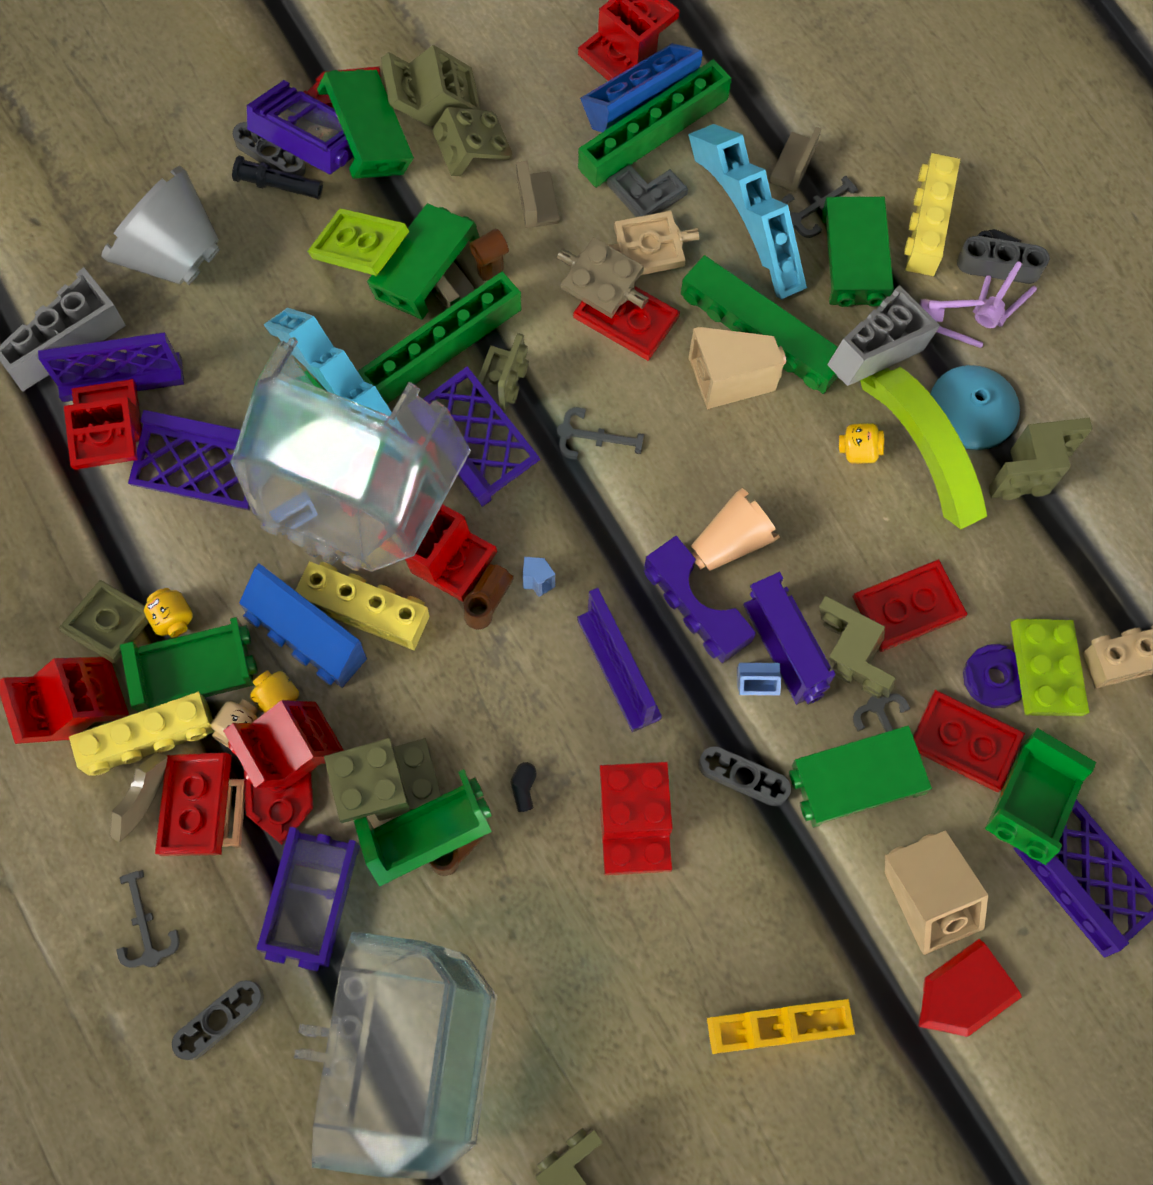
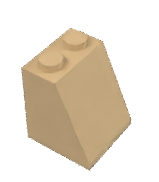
(734, 364)
(936, 891)

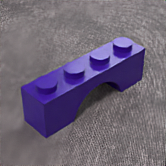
(721, 630)

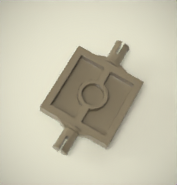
(602, 277)

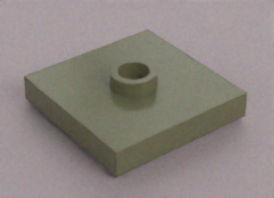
(105, 621)

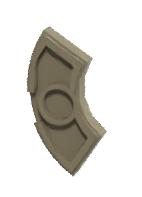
(138, 797)

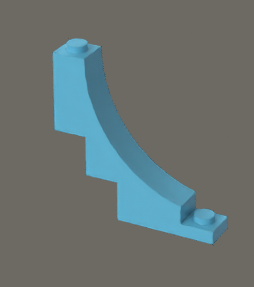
(766, 218)
(323, 360)

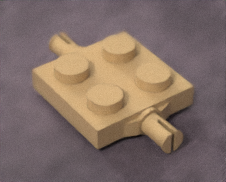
(653, 241)

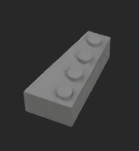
(75, 317)
(884, 338)

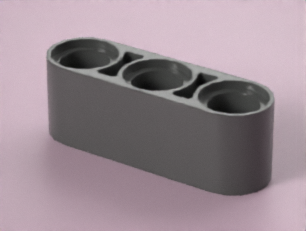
(988, 258)

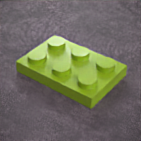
(358, 241)
(1049, 667)

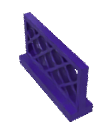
(157, 370)
(190, 431)
(469, 474)
(618, 664)
(1076, 898)

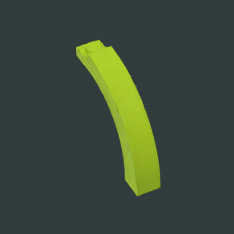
(937, 441)

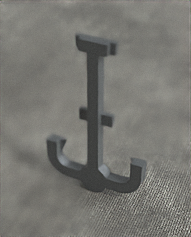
(819, 203)
(566, 431)
(876, 706)
(150, 956)

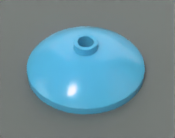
(976, 421)

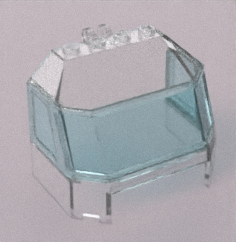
(341, 471)
(401, 1060)

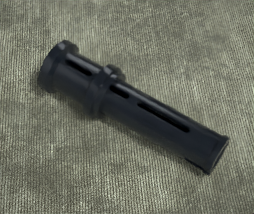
(265, 176)

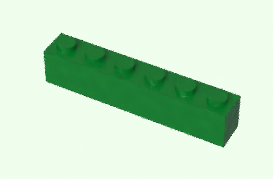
(654, 123)
(748, 311)
(443, 337)

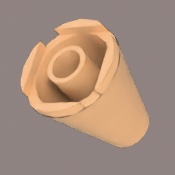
(733, 533)

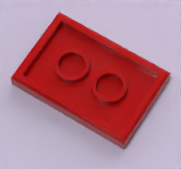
(631, 326)
(911, 604)
(967, 740)
(193, 804)

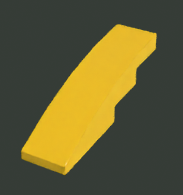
(780, 1026)

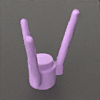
(936, 310)
(993, 310)

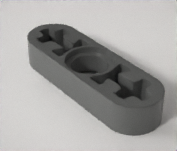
(255, 151)
(740, 762)
(191, 1029)

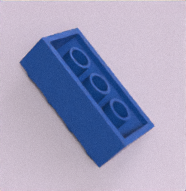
(639, 85)
(301, 627)

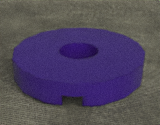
(982, 687)

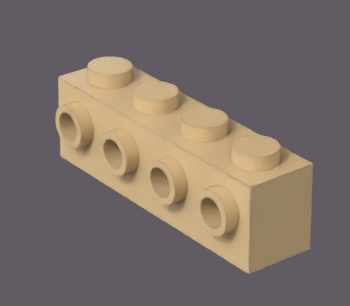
(1120, 658)

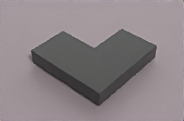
(646, 198)

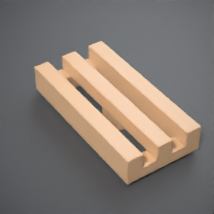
(236, 838)

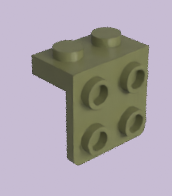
(469, 135)
(502, 372)

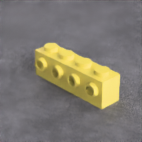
(932, 214)
(364, 605)
(142, 734)

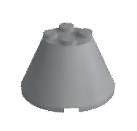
(166, 233)

